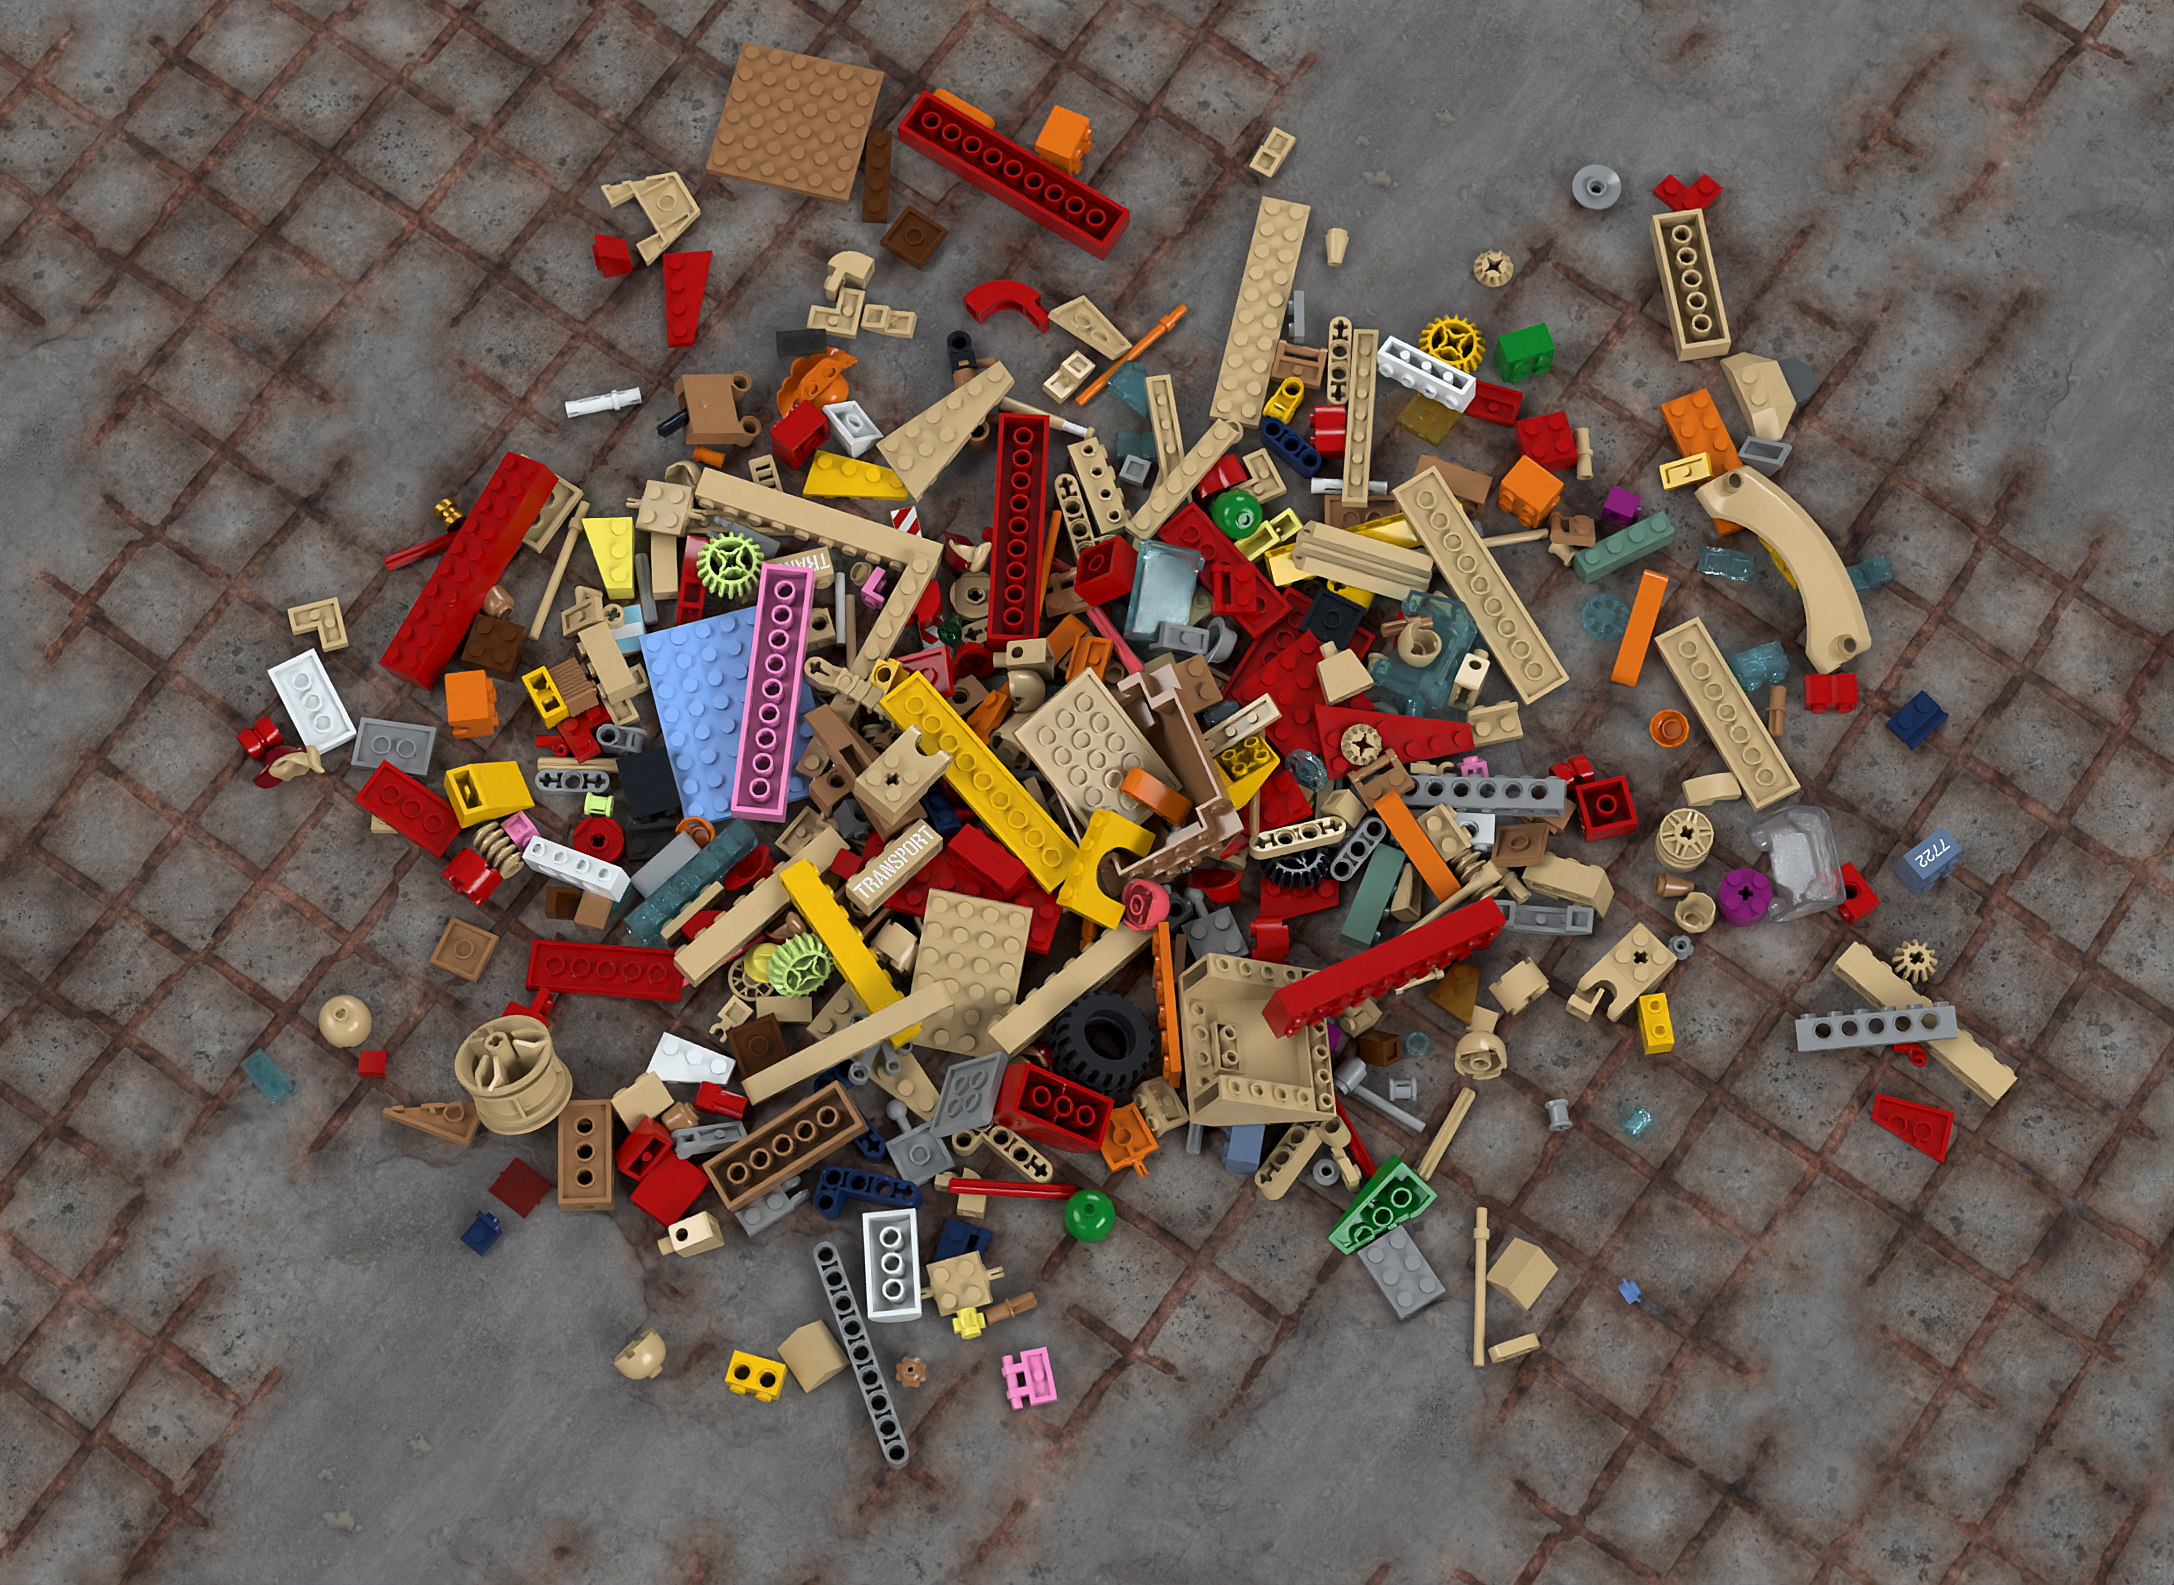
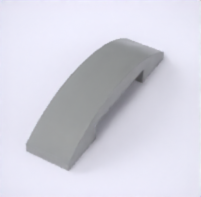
(1546, 920)

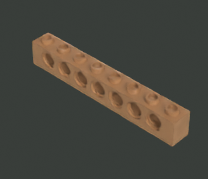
(830, 798)

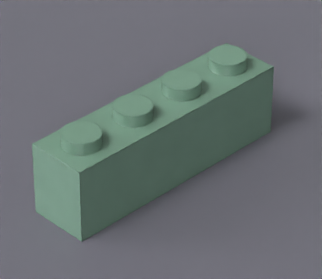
(1623, 547)
(1373, 897)

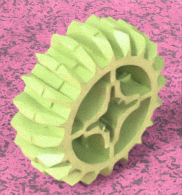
(717, 552)
(800, 965)

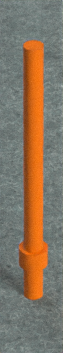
(1165, 324)
(1049, 552)

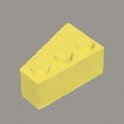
(614, 551)

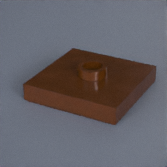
(914, 237)
(757, 1044)

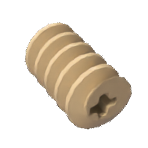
(496, 850)
(1469, 869)

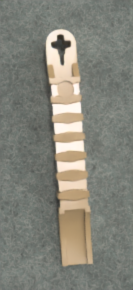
(839, 679)

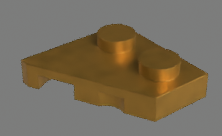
(1457, 992)

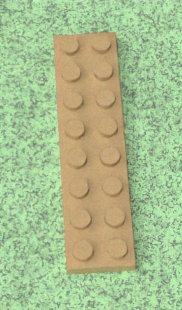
(1726, 714)

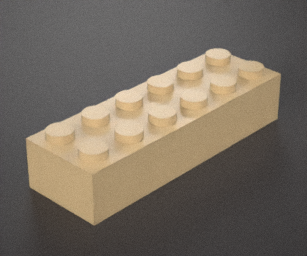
(1690, 285)

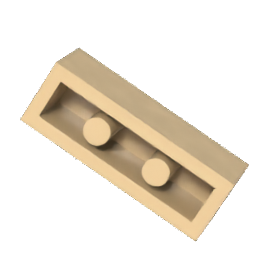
(606, 663)

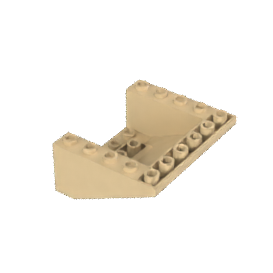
(1232, 1057)

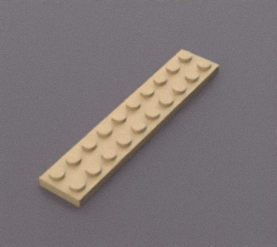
(1260, 312)
(1480, 585)

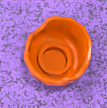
(1669, 728)
(701, 833)

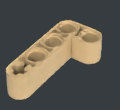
(1076, 521)
(1005, 1151)
(1275, 1176)

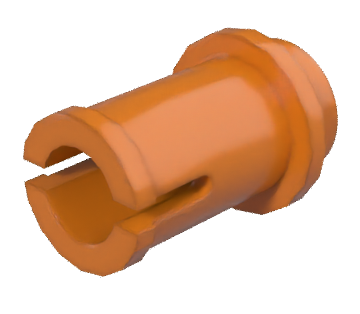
(708, 456)

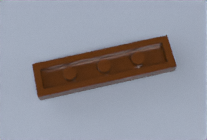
(877, 176)

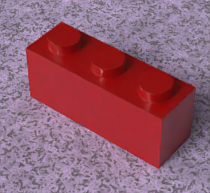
(987, 861)

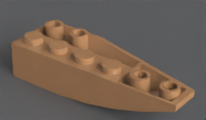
(851, 758)

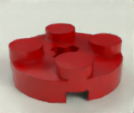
(598, 828)

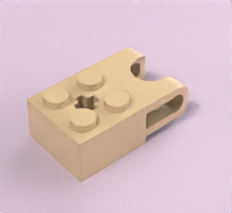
(900, 776)
(1625, 977)

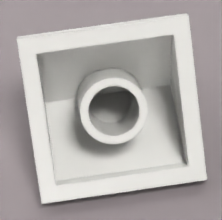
(851, 427)

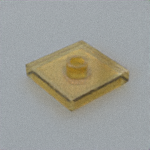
(1428, 419)

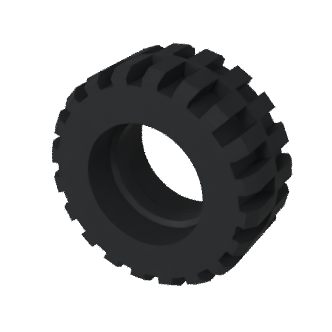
(1122, 1023)

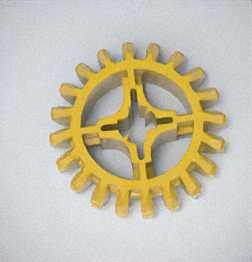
(1466, 336)

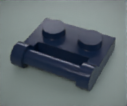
(956, 1239)

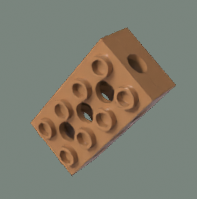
(599, 1166)

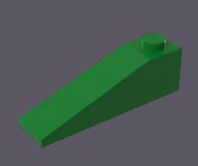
(1385, 1201)

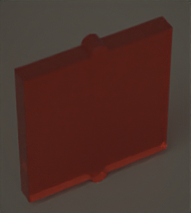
(520, 1188)

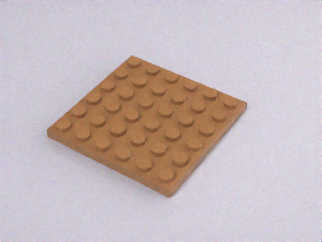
(795, 122)

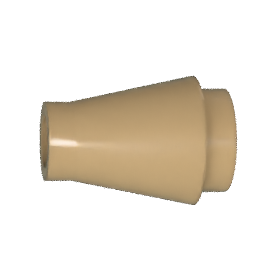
(1336, 245)

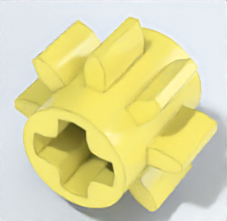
(968, 1323)

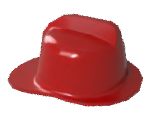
(972, 659)
(750, 869)
(1218, 884)

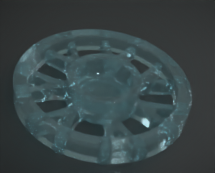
(1605, 617)
(1306, 770)

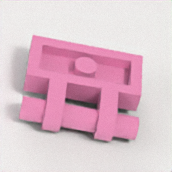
(1037, 1375)

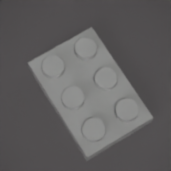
(401, 744)
(1401, 1272)

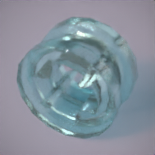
(1413, 1051)

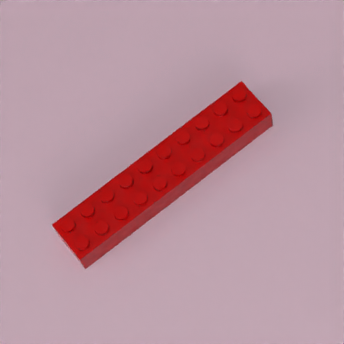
(1014, 175)
(1018, 529)
(468, 571)
(1383, 968)

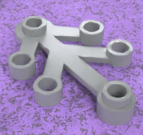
(863, 1066)

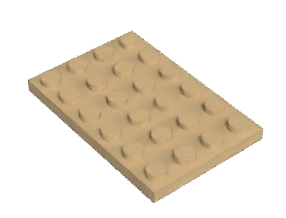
(1087, 749)
(980, 956)

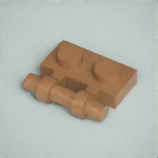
(1063, 601)

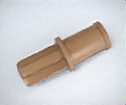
(1396, 627)
(1776, 711)
(1010, 1308)

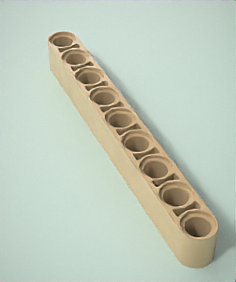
(848, 1043)

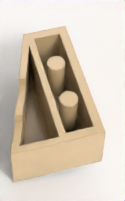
(1571, 881)

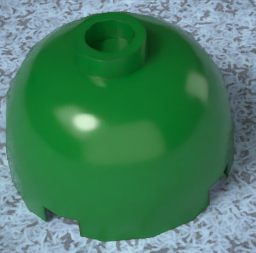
(1237, 514)
(1089, 1216)

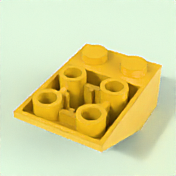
(1246, 768)
(486, 791)

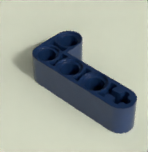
(860, 1141)
(869, 1193)

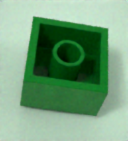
(1524, 353)

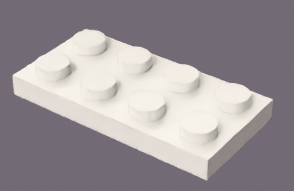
(312, 702)

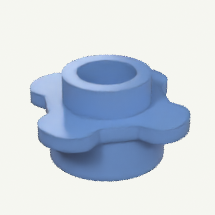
(1630, 1291)

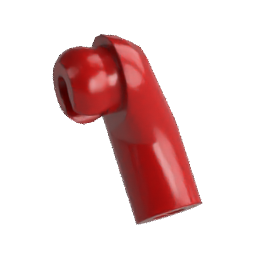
(555, 743)
(1913, 1051)

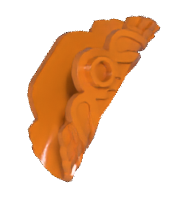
(816, 380)

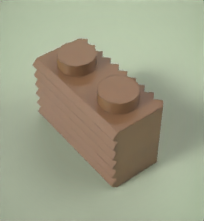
(574, 687)

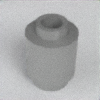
(1348, 1075)

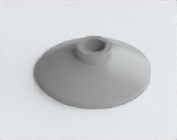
(1598, 178)

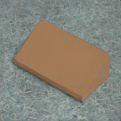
(592, 911)

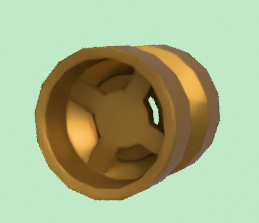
(449, 514)

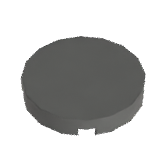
(1799, 379)

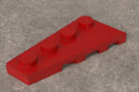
(684, 293)

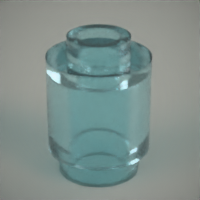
(1219, 712)

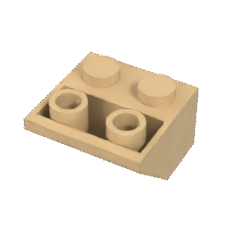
(642, 1099)

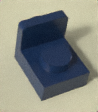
(482, 1233)

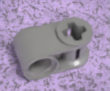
(623, 741)

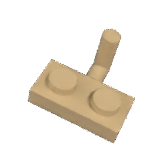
(585, 612)

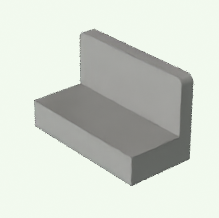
(1181, 640)

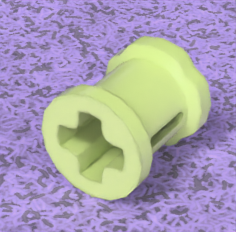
(599, 805)

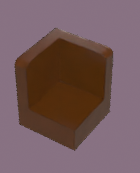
(562, 903)
(1380, 1048)

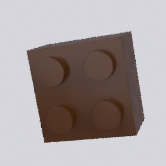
(495, 647)

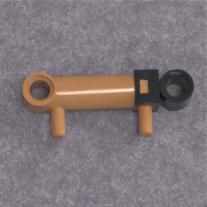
(964, 369)

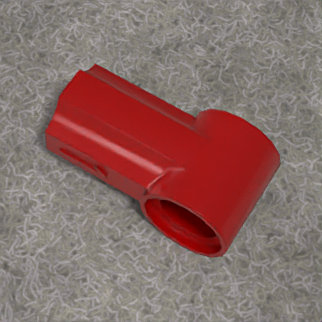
(714, 1099)

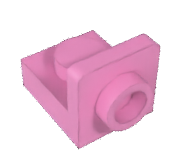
(874, 585)
(1473, 765)
(520, 830)

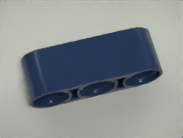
(1288, 437)

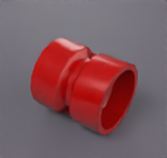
(259, 738)
(1575, 772)

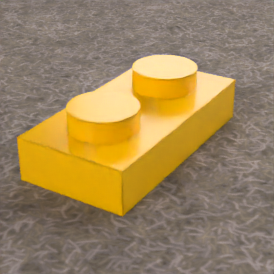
(1686, 471)

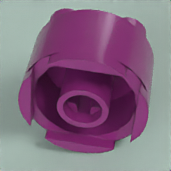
(1730, 900)

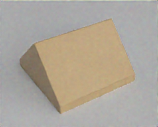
(1522, 1273)
(813, 1355)

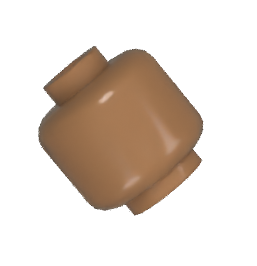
(498, 603)
(680, 1117)

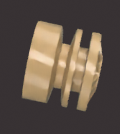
(1678, 852)

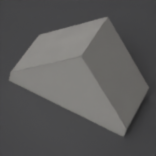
(1764, 454)

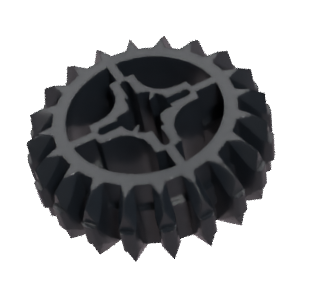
(1292, 868)

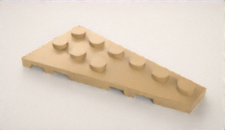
(937, 435)

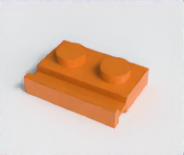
(1091, 653)

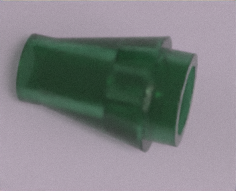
(951, 629)

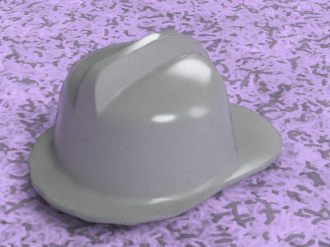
(1220, 641)

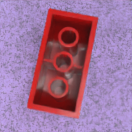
(1052, 1109)

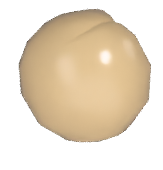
(683, 473)
(1695, 912)

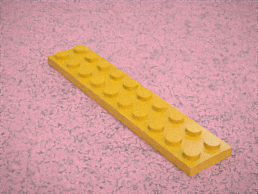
(983, 781)

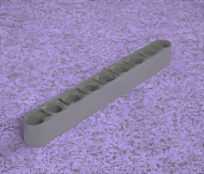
(864, 1367)

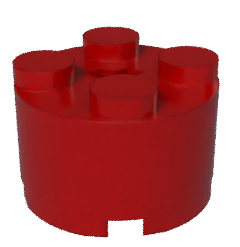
(472, 876)
(1270, 939)

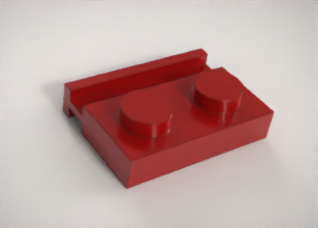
(1495, 404)

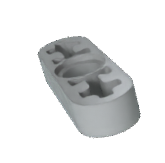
(553, 789)

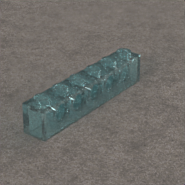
(687, 883)

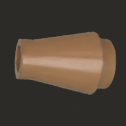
(1670, 885)

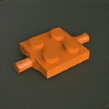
(1127, 1140)

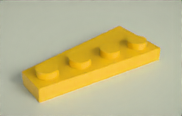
(846, 477)

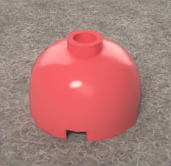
(1145, 904)

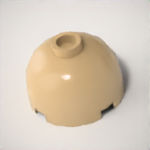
(345, 1021)
(1480, 1055)
(642, 1357)

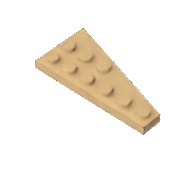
(909, 1085)

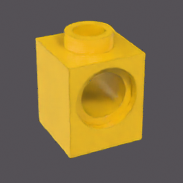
(882, 670)

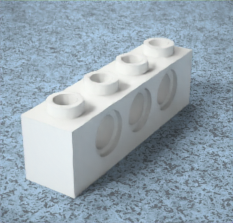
(1479, 824)
(576, 868)

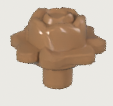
(911, 1372)

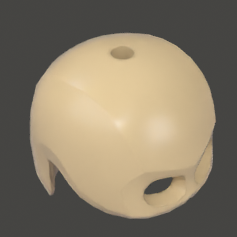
(1418, 646)
(1029, 686)

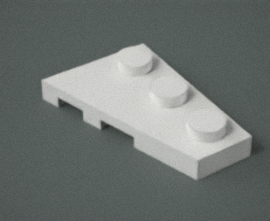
(689, 1063)

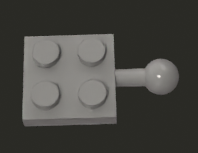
(1212, 931)
(916, 1152)

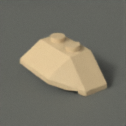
(1760, 394)

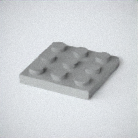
(969, 1095)

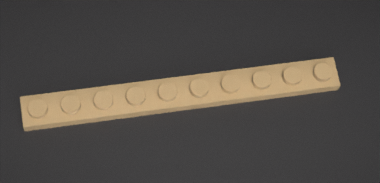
(877, 646)

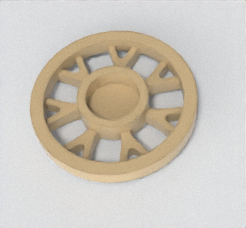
(748, 982)

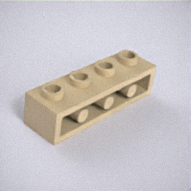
(1098, 487)

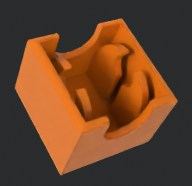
(1064, 140)
(1529, 493)
(471, 704)

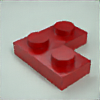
(1681, 198)
(578, 731)

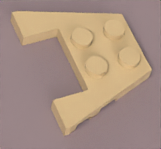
(665, 205)

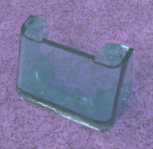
(1161, 589)
(1433, 682)

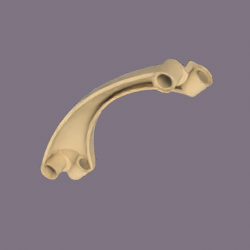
(1826, 589)

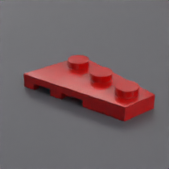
(1298, 903)
(1915, 1124)

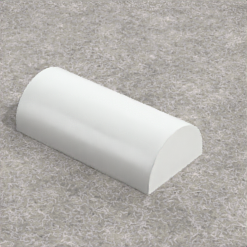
(892, 1265)

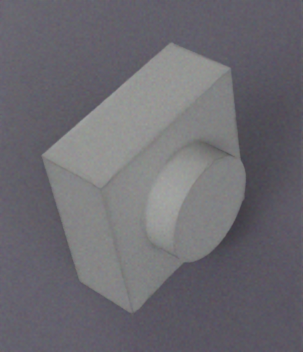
(1135, 470)

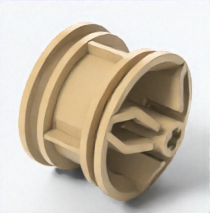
(513, 1075)

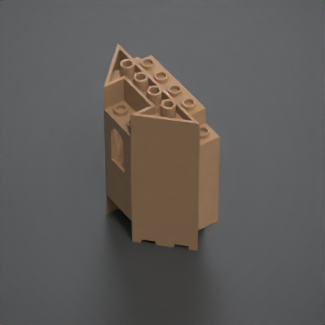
(1168, 724)

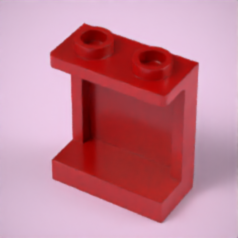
(670, 1189)

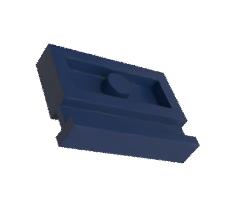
(1917, 720)

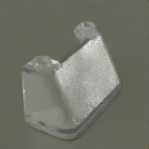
(1801, 861)

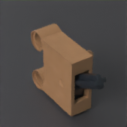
(709, 410)

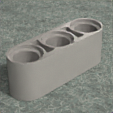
(1369, 842)
(664, 864)

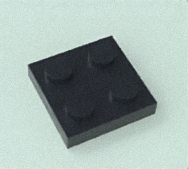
(1332, 618)

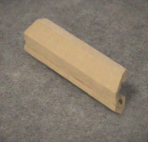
(1361, 561)

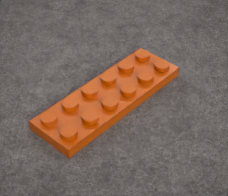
(1698, 430)
(1167, 1011)

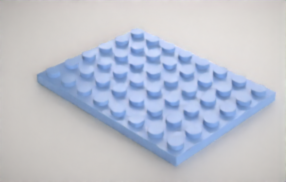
(700, 698)

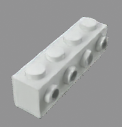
(1426, 374)

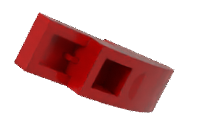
(691, 588)

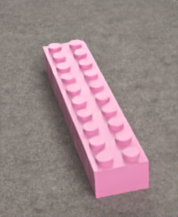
(773, 693)

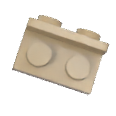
(1494, 723)
(1444, 832)
(1159, 1106)

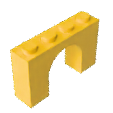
(1080, 888)

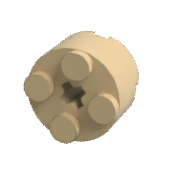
(897, 946)
(1518, 985)

